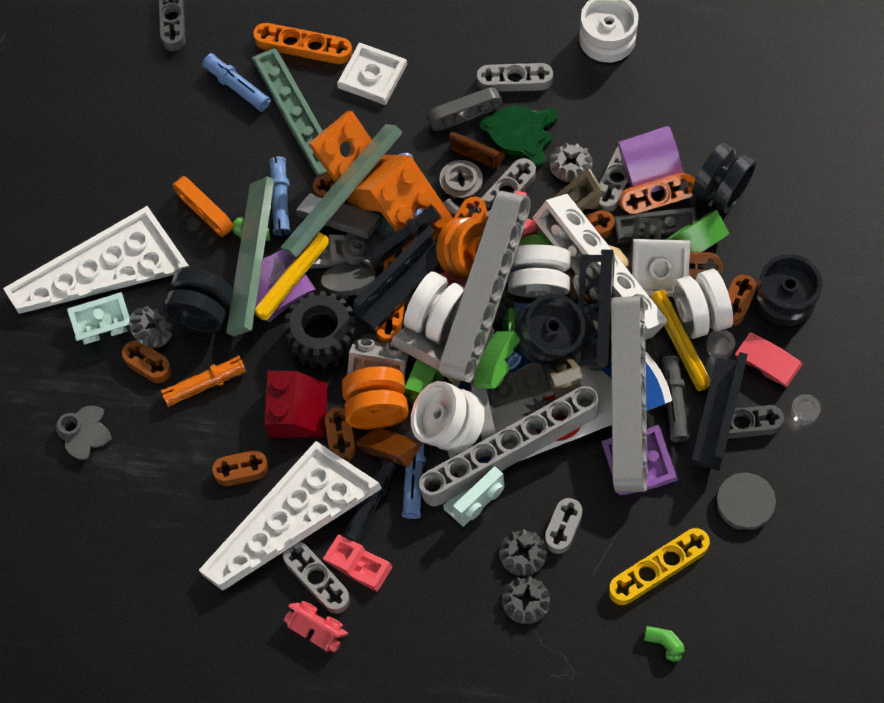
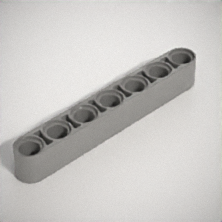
(485, 286)
(629, 394)
(515, 433)

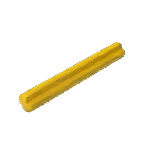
(291, 277)
(682, 341)

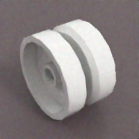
(608, 29)
(539, 271)
(702, 303)
(433, 307)
(447, 417)

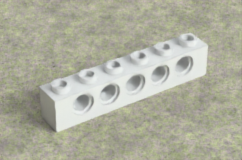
(571, 230)

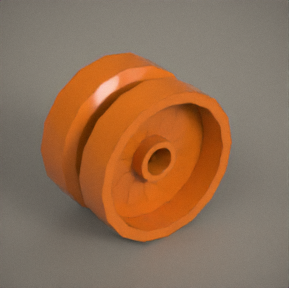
(459, 244)
(374, 398)

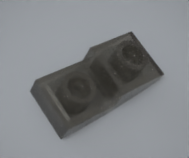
(520, 386)

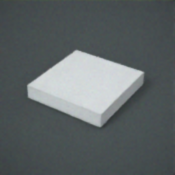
(372, 73)
(660, 263)

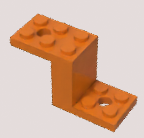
(392, 187)

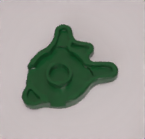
(520, 131)

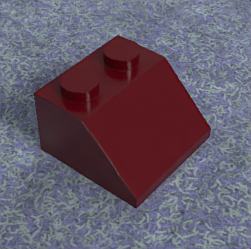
(295, 405)

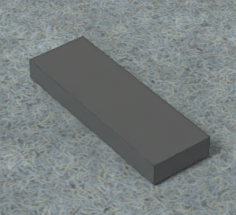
(346, 218)
(672, 222)

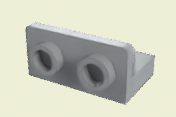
(371, 353)

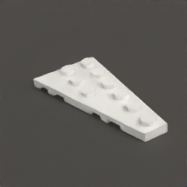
(116, 258)
(300, 503)

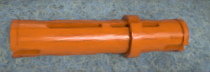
(214, 376)

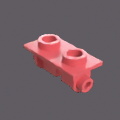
(326, 630)

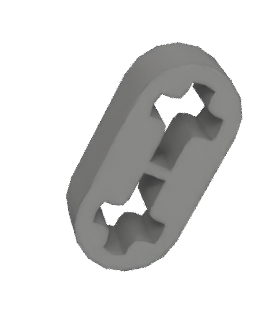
(569, 528)

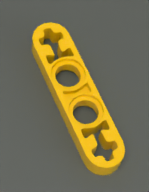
(657, 564)

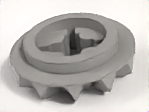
(468, 171)
(569, 172)

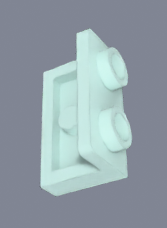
(99, 317)
(472, 501)

